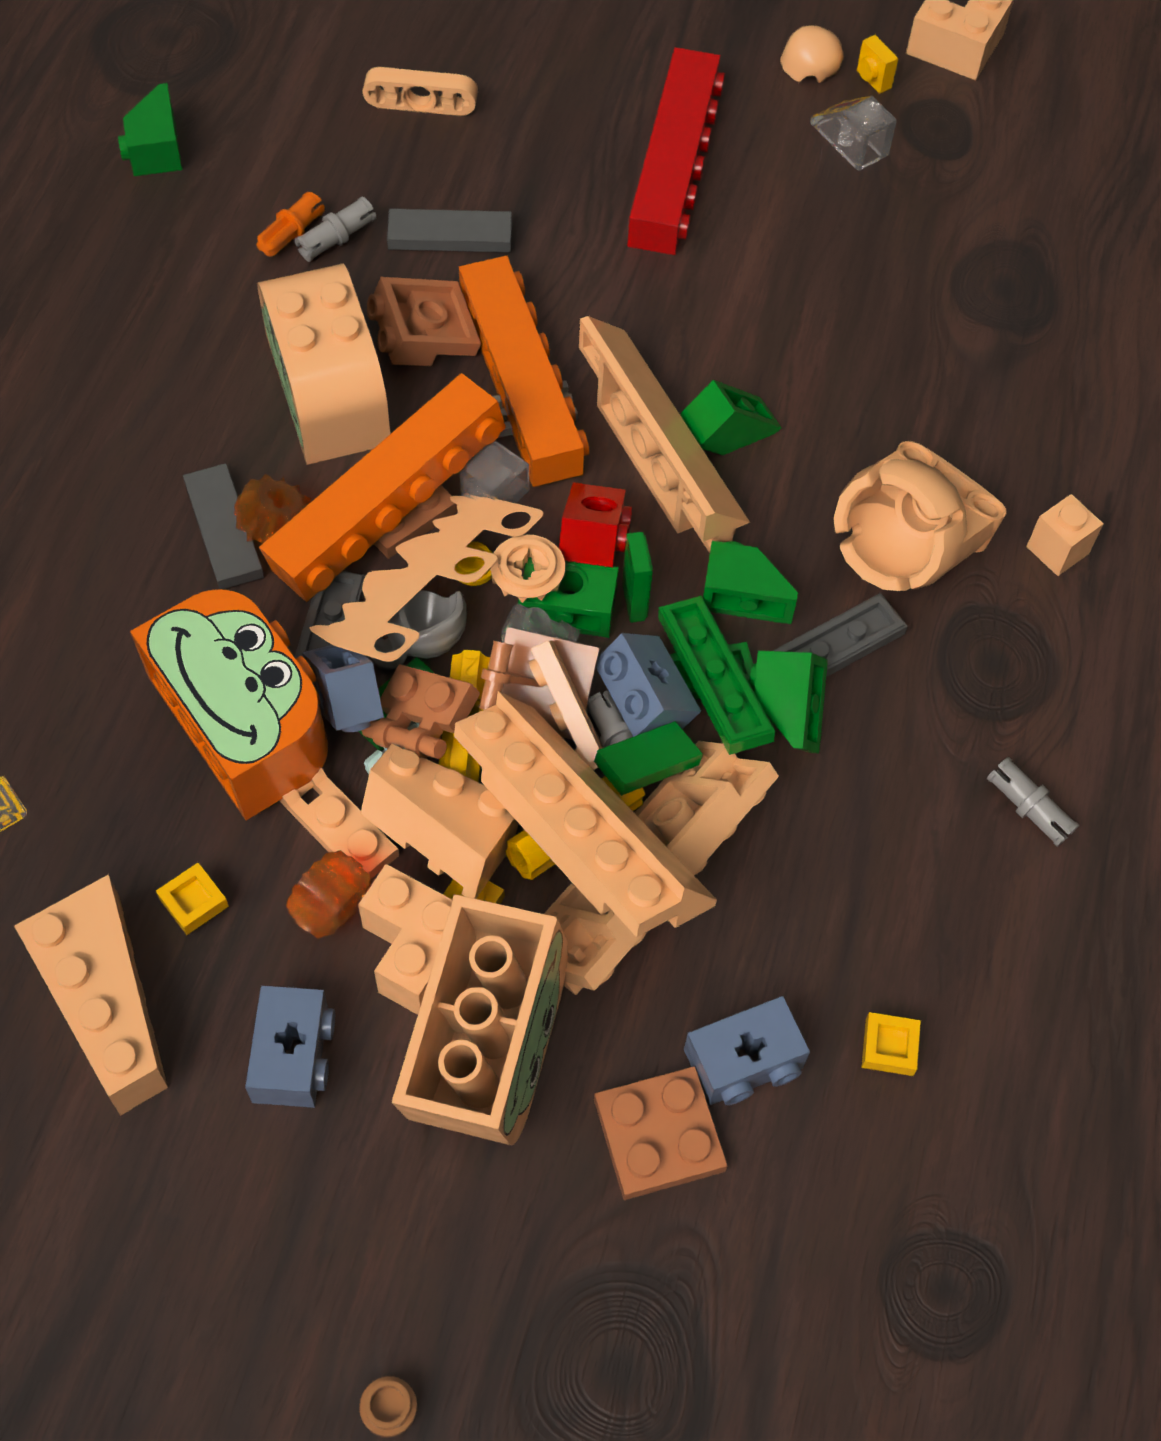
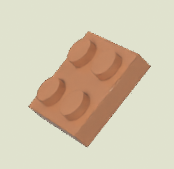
(659, 1133)

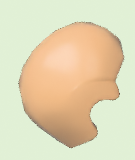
(812, 53)

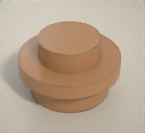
(388, 1406)

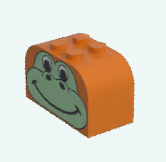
(237, 695)

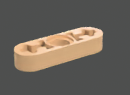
(394, 78)

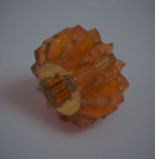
(267, 507)
(328, 893)

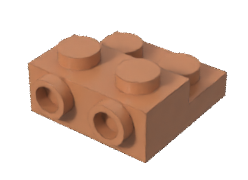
(422, 320)

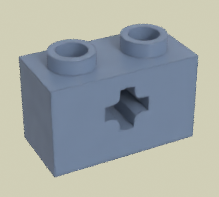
(645, 683)
(345, 687)
(282, 1017)
(759, 1030)

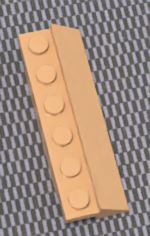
(658, 437)
(579, 819)
(692, 819)

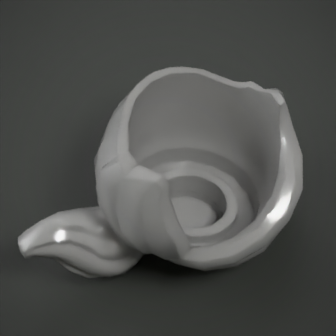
(437, 621)

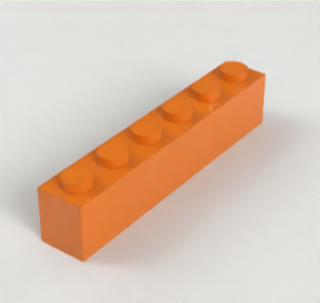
(522, 372)
(383, 487)

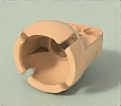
(913, 519)

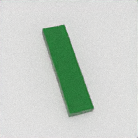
(716, 675)

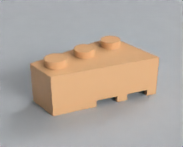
(439, 815)

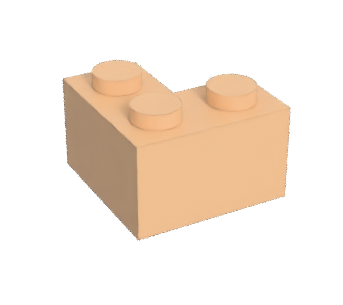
(958, 35)
(413, 922)

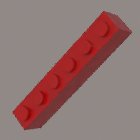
(674, 152)

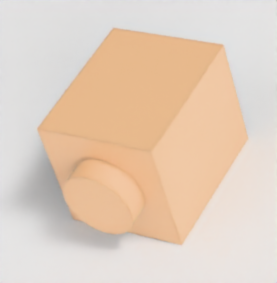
(1064, 534)

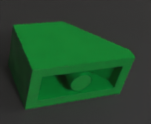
(151, 135)
(728, 418)
(747, 584)
(792, 694)

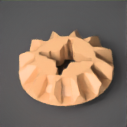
(512, 556)

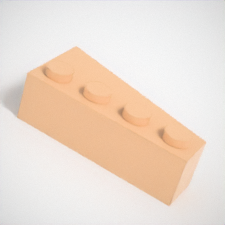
(95, 982)

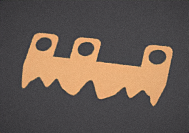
(426, 557)

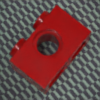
(594, 524)

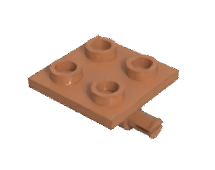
(512, 675)

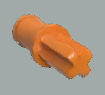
(289, 224)

